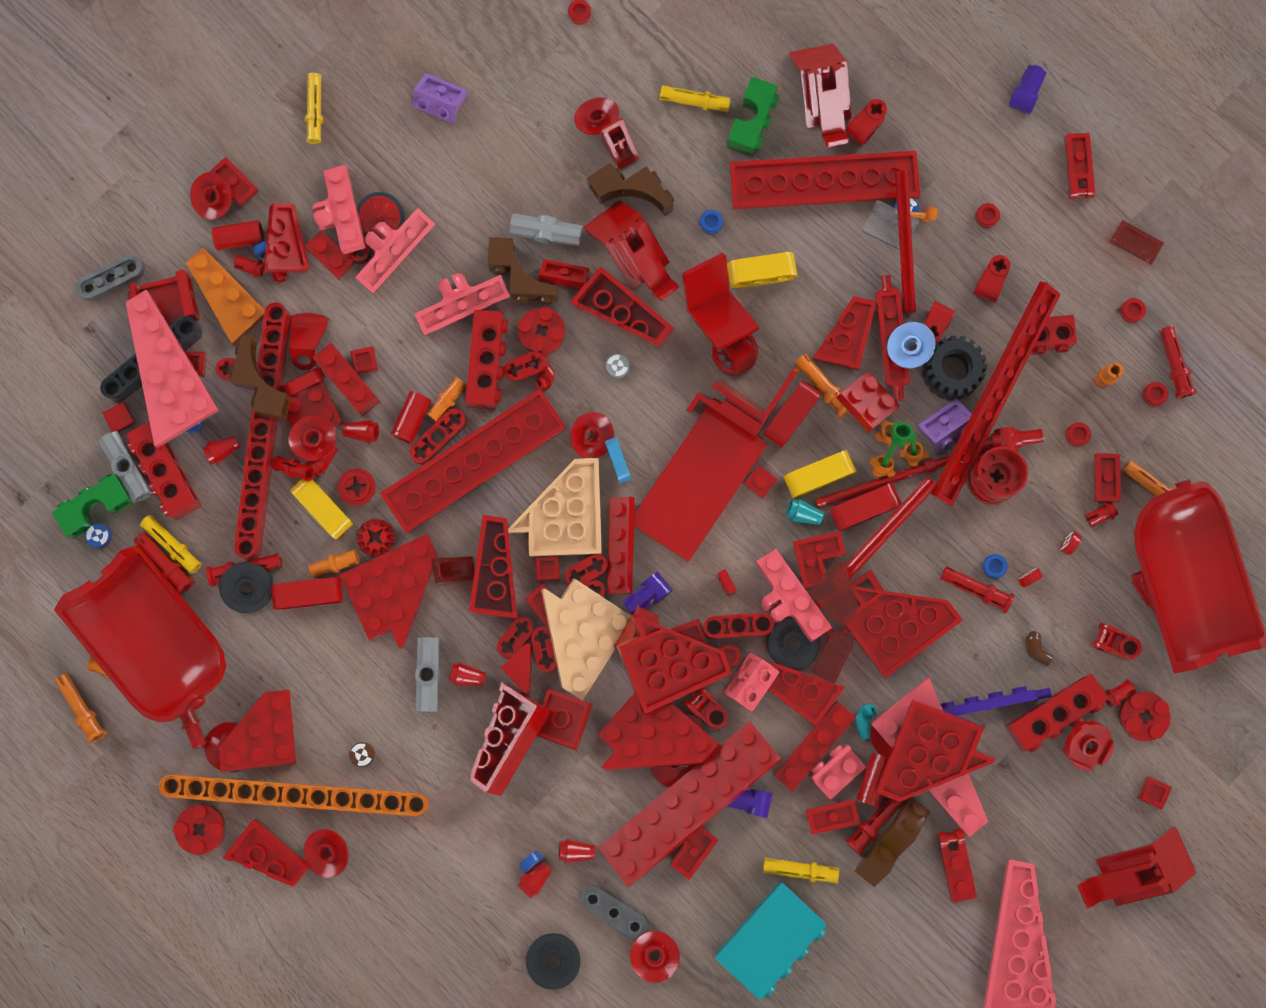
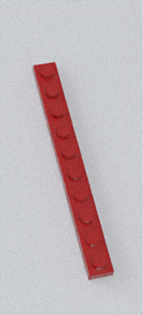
(996, 393)

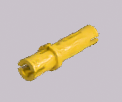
(699, 99)
(313, 118)
(178, 551)
(801, 870)

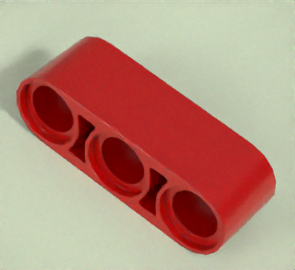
(792, 414)
(865, 507)
(306, 593)
(749, 621)

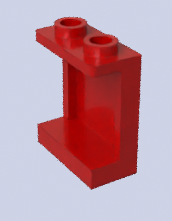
(172, 296)

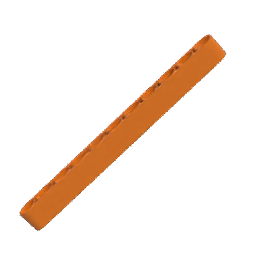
(283, 791)

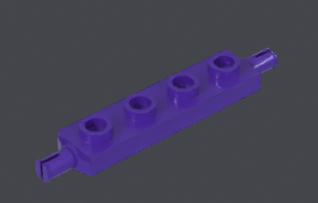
(996, 700)

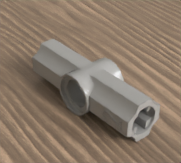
(546, 230)
(119, 454)
(427, 691)

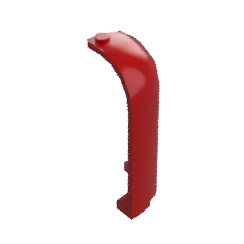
(1196, 577)
(145, 637)

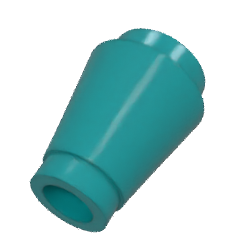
(803, 512)

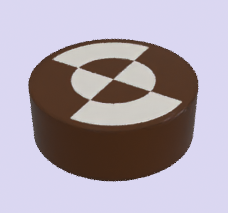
(362, 754)

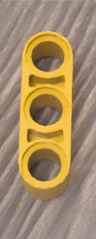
(762, 270)
(819, 474)
(322, 507)

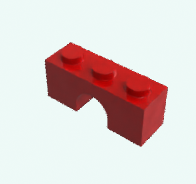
(346, 379)

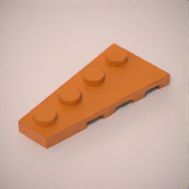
(228, 299)

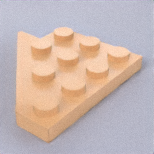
(566, 515)
(582, 634)

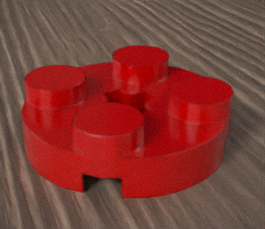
(546, 318)
(1132, 723)
(1078, 739)
(185, 829)

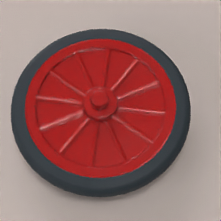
(380, 208)

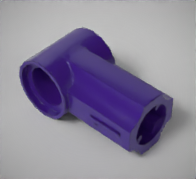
(1026, 93)
(650, 592)
(753, 802)

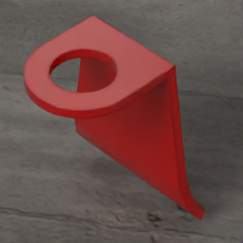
(305, 336)

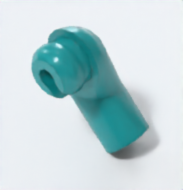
(863, 719)

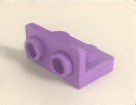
(438, 97)
(945, 426)

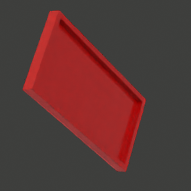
(698, 483)

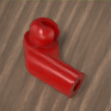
(546, 378)

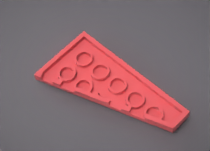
(170, 383)
(955, 796)
(1020, 957)

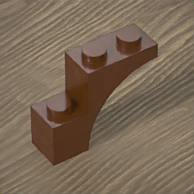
(644, 184)
(522, 286)
(245, 374)
(893, 842)

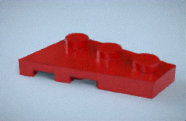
(284, 241)
(848, 338)

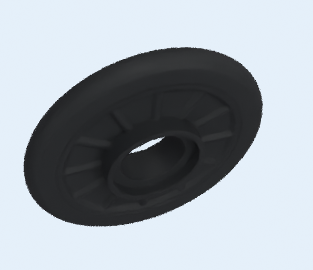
(242, 573)
(783, 654)
(553, 977)

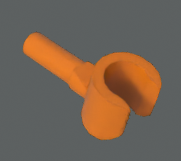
(928, 215)

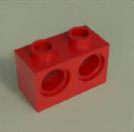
(1049, 338)

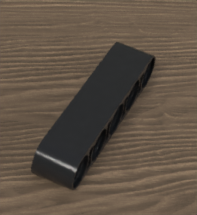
(120, 376)

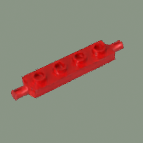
(889, 318)

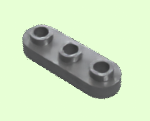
(100, 278)
(605, 903)

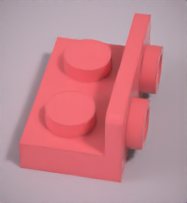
(751, 681)
(837, 771)

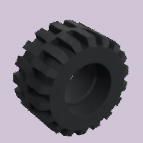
(968, 355)

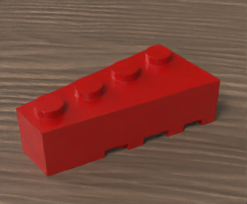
(617, 306)
(493, 574)
(507, 739)

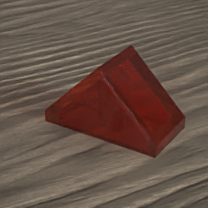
(453, 570)

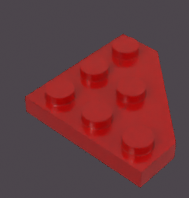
(262, 735)

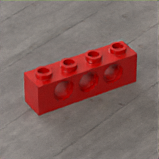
(483, 323)
(185, 498)
(1021, 727)

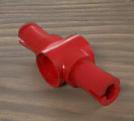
(1012, 438)

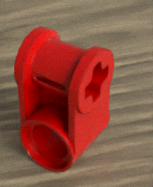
(865, 123)
(991, 281)
(939, 319)
(1111, 641)
(705, 707)

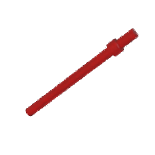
(929, 466)

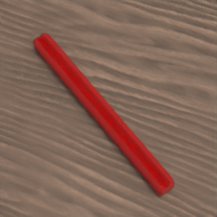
(905, 241)
(889, 526)

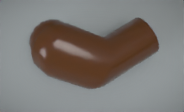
(1034, 648)

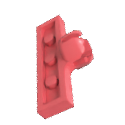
(340, 210)
(391, 248)
(460, 302)
(790, 597)

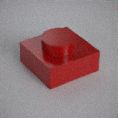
(760, 482)

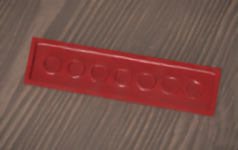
(821, 180)
(473, 461)
(689, 804)

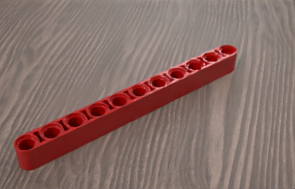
(265, 442)

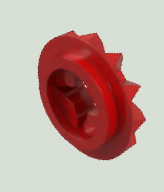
(347, 481)
(387, 537)

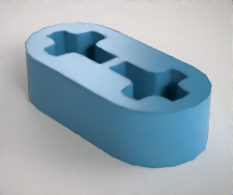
(617, 460)

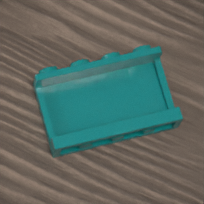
(770, 941)

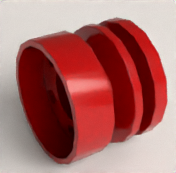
(1006, 467)

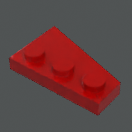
(804, 693)
(265, 852)

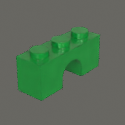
(746, 135)
(74, 514)

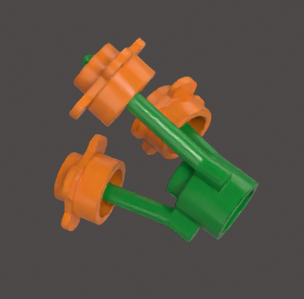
(897, 435)

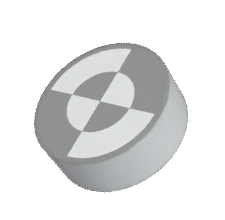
(617, 366)

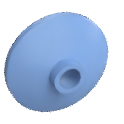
(906, 336)

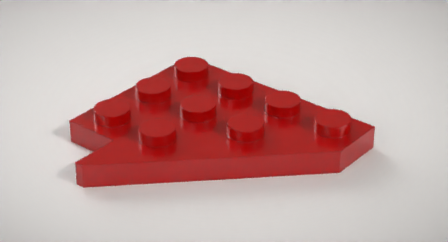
(391, 588)
(898, 625)
(668, 664)
(654, 738)
(930, 752)

